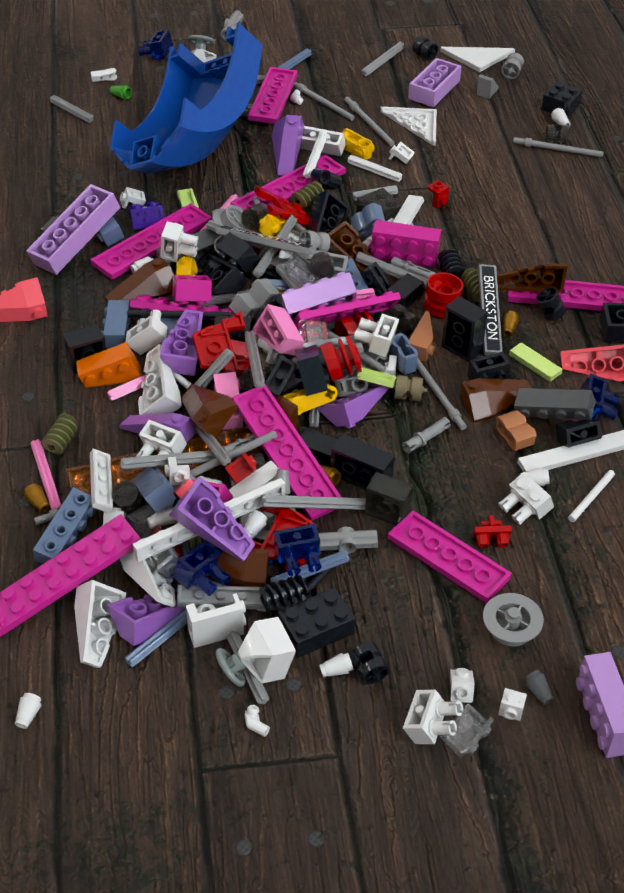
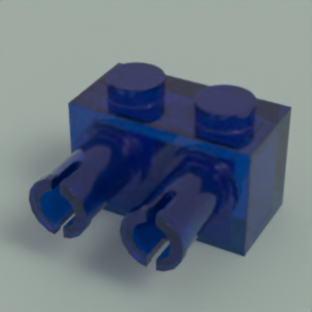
(157, 46)
(598, 387)
(298, 544)
(198, 564)

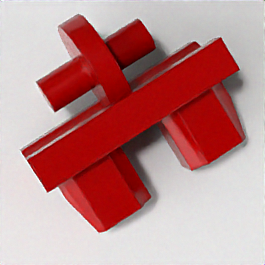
(492, 529)

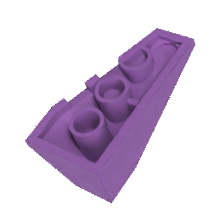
(286, 142)
(178, 348)
(353, 407)
(176, 421)
(209, 518)
(141, 618)

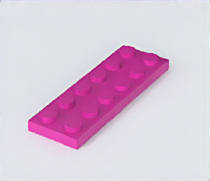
(273, 95)
(163, 304)
(339, 310)
(450, 556)

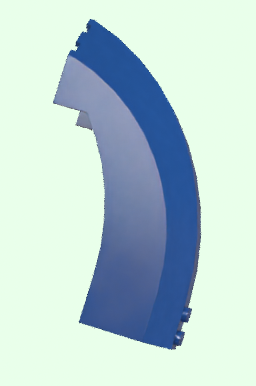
(193, 107)

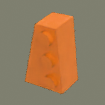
(109, 367)

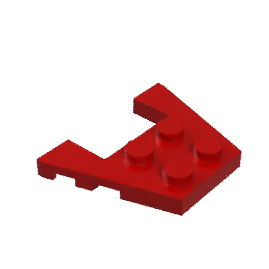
(282, 206)
(215, 339)
(285, 519)

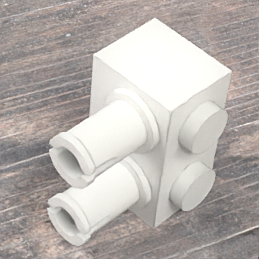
(174, 242)
(147, 333)
(382, 334)
(160, 439)
(531, 495)
(427, 715)

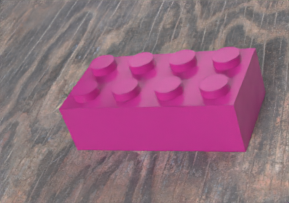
(406, 242)

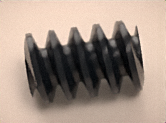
(451, 262)
(283, 591)

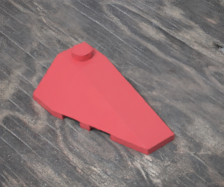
(22, 302)
(601, 361)

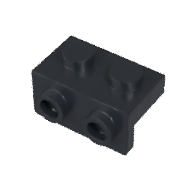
(375, 279)

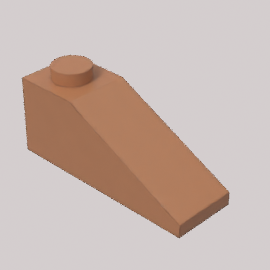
(423, 338)

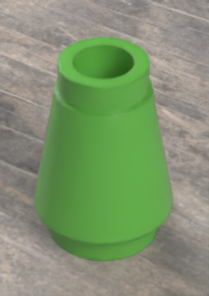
(121, 91)

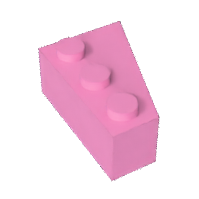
(278, 330)
(229, 385)

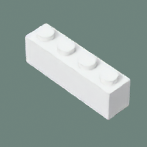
(334, 144)

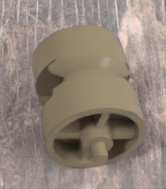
(409, 388)

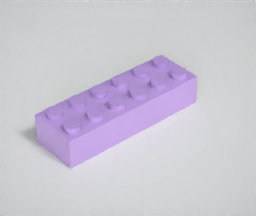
(73, 229)

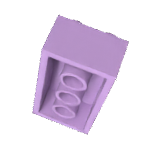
(434, 82)
(325, 292)
(604, 700)

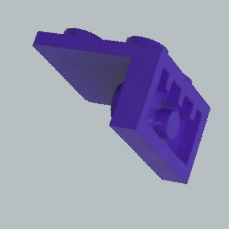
(145, 215)

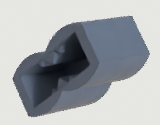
(365, 220)
(405, 354)

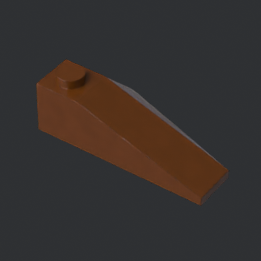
(534, 278)
(151, 279)

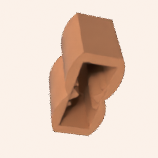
(516, 430)

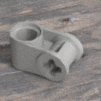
(349, 385)

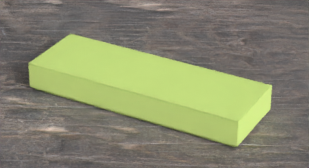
(535, 362)

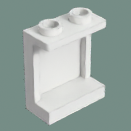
(216, 623)

